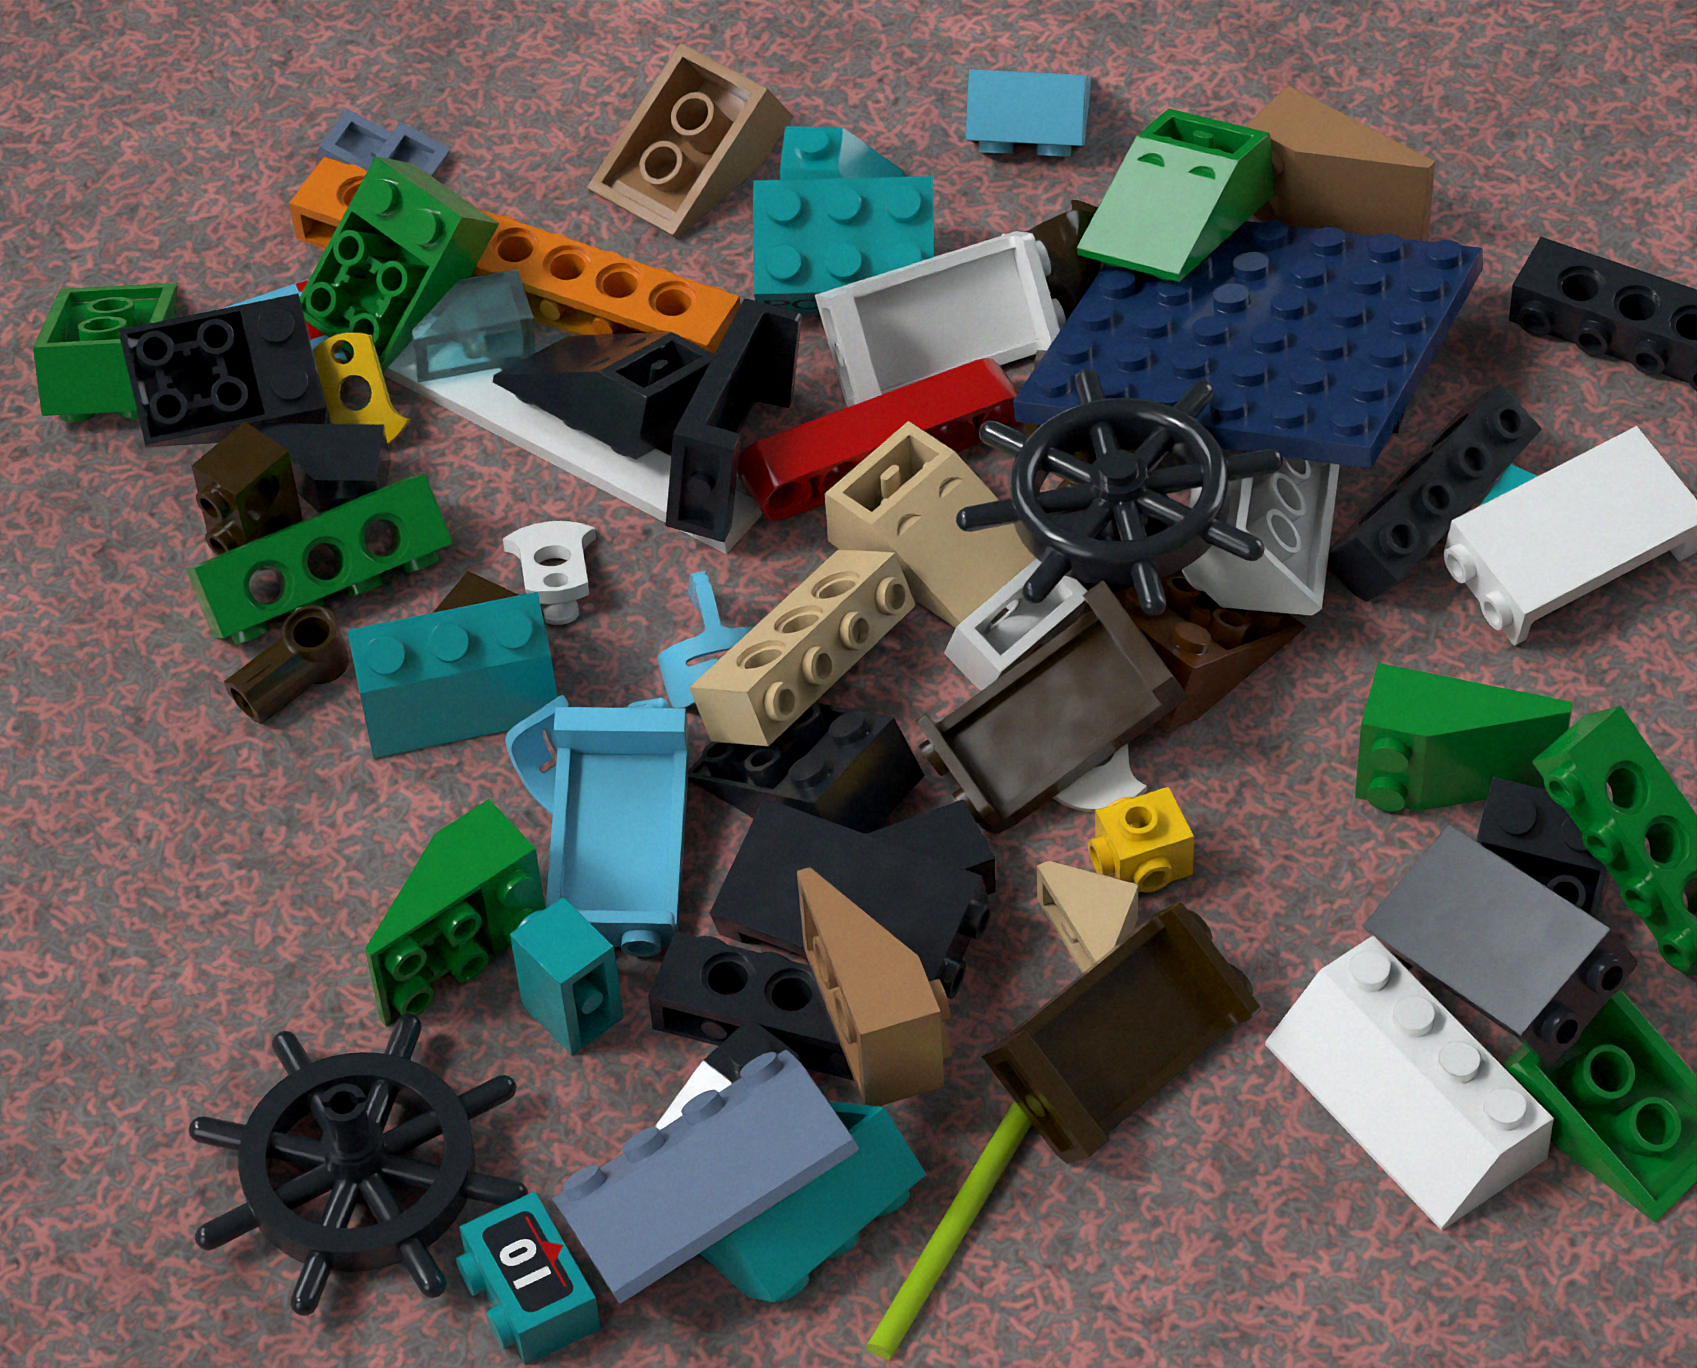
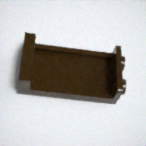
(1053, 715)
(1121, 1031)

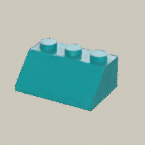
(452, 673)
(822, 1219)

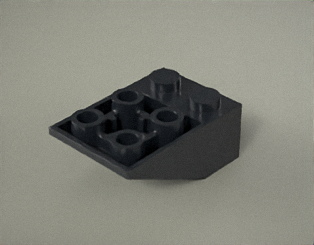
(223, 367)
(613, 385)
(826, 764)
(1543, 842)

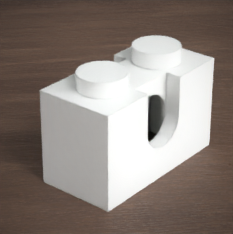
(990, 650)

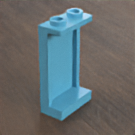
(621, 821)

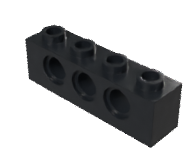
(1608, 309)
(1432, 493)
(690, 1002)

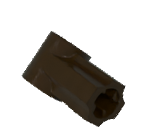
(305, 655)

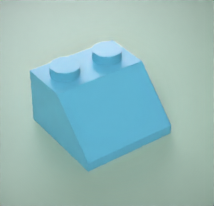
(1027, 109)

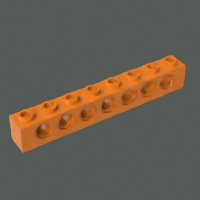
(563, 279)

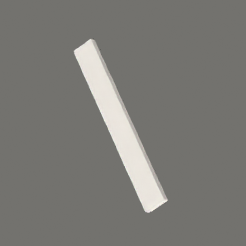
(637, 482)

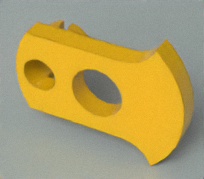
(366, 364)

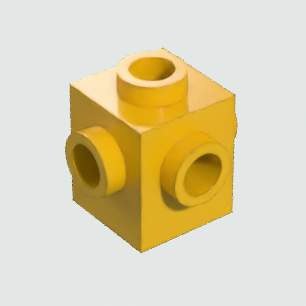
(1143, 841)

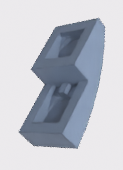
(359, 141)

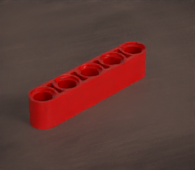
(799, 465)

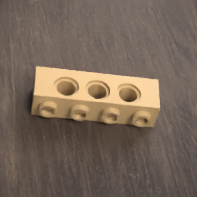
(802, 647)

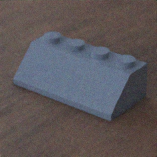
(703, 1173)

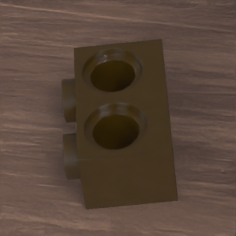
(245, 489)

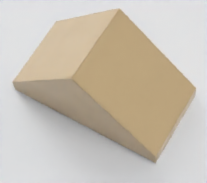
(1087, 909)

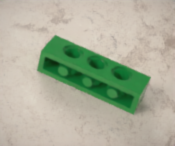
(403, 506)
(1644, 804)

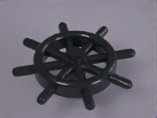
(1119, 492)
(356, 1162)

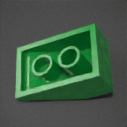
(81, 351)
(1444, 738)
(1621, 1106)

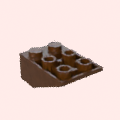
(1207, 644)

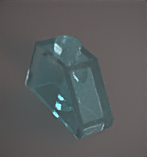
(475, 328)

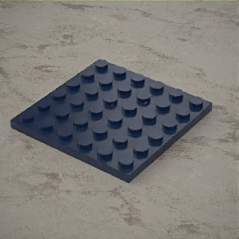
(1293, 326)

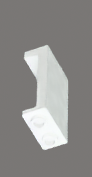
(941, 315)
(1571, 532)

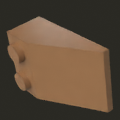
(690, 142)
(1342, 172)
(875, 996)

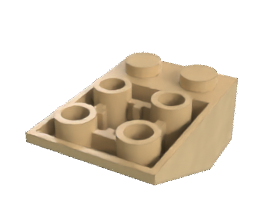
(908, 504)

